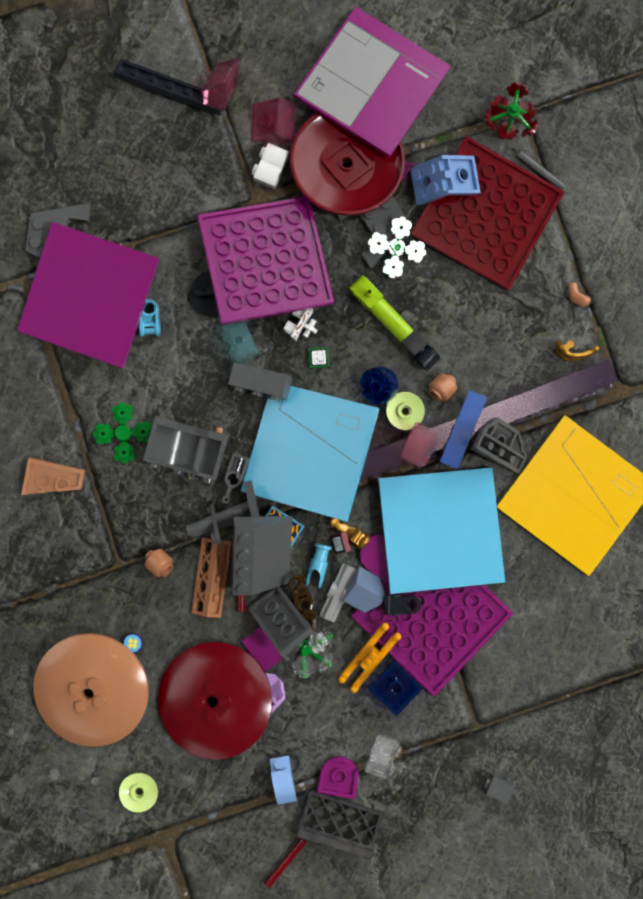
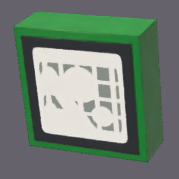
(318, 357)

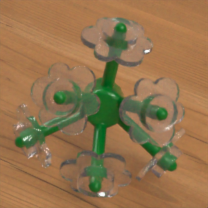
(304, 666)

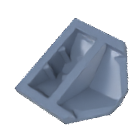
(364, 591)

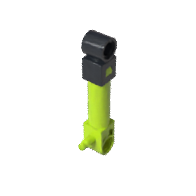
(409, 338)

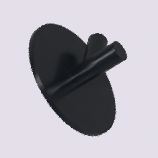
(202, 295)

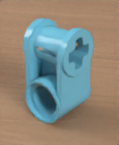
(150, 320)

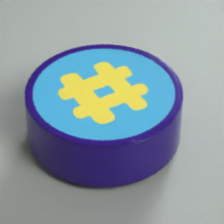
(133, 642)

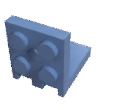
(444, 178)

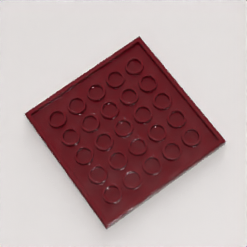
(494, 228)

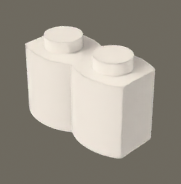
(271, 165)

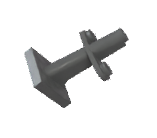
(225, 518)

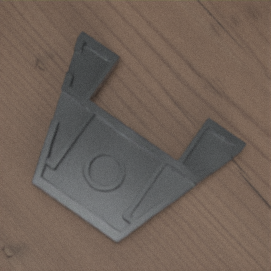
(379, 221)
(41, 222)

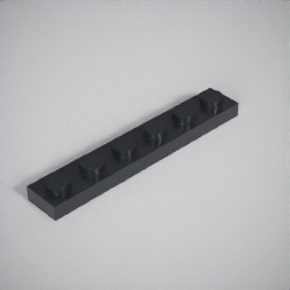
(162, 84)

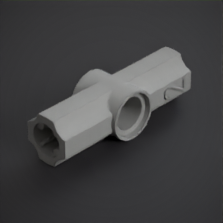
(337, 592)

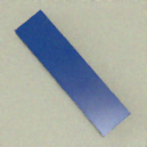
(463, 429)

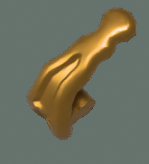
(564, 351)
(358, 538)

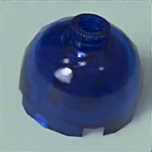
(379, 385)

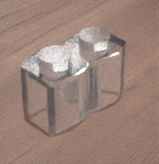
(382, 756)

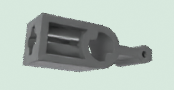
(240, 473)

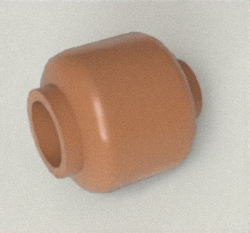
(442, 387)
(158, 563)

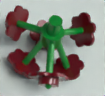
(522, 112)

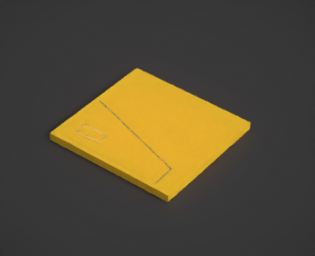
(575, 495)

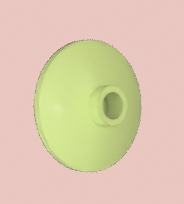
(409, 401)
(134, 801)

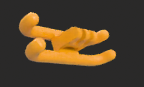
(369, 657)

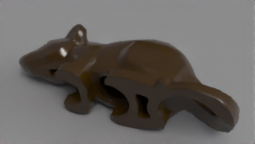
(303, 600)

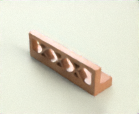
(214, 578)

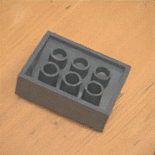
(260, 553)

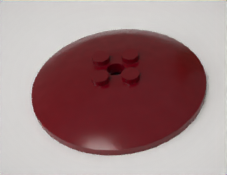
(339, 190)
(241, 694)

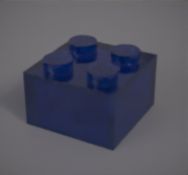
(395, 687)

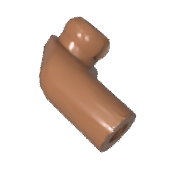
(576, 297)

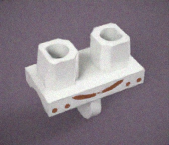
(295, 330)

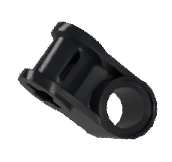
(398, 604)

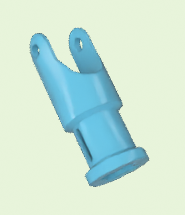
(319, 562)

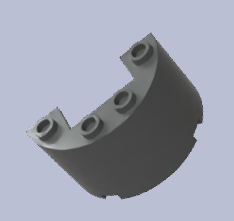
(185, 449)

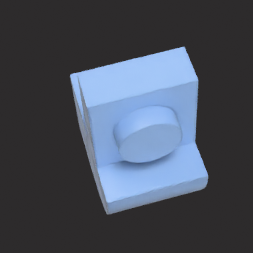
(282, 780)

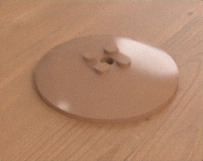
(97, 665)

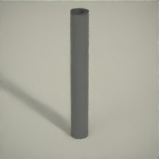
(540, 170)

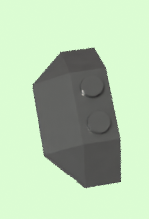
(501, 445)

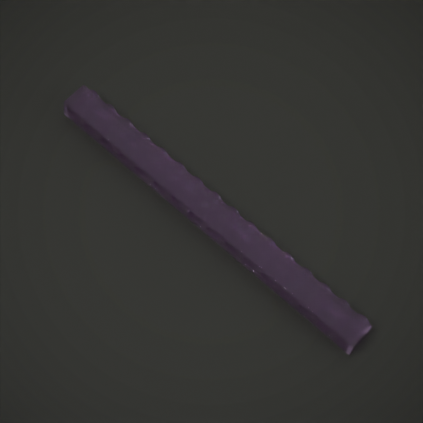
(508, 410)

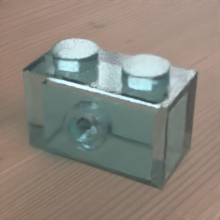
(240, 341)

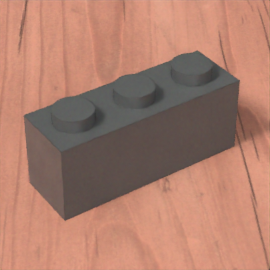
(260, 381)

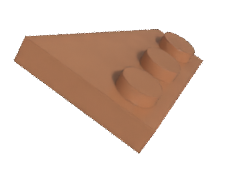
(48, 476)

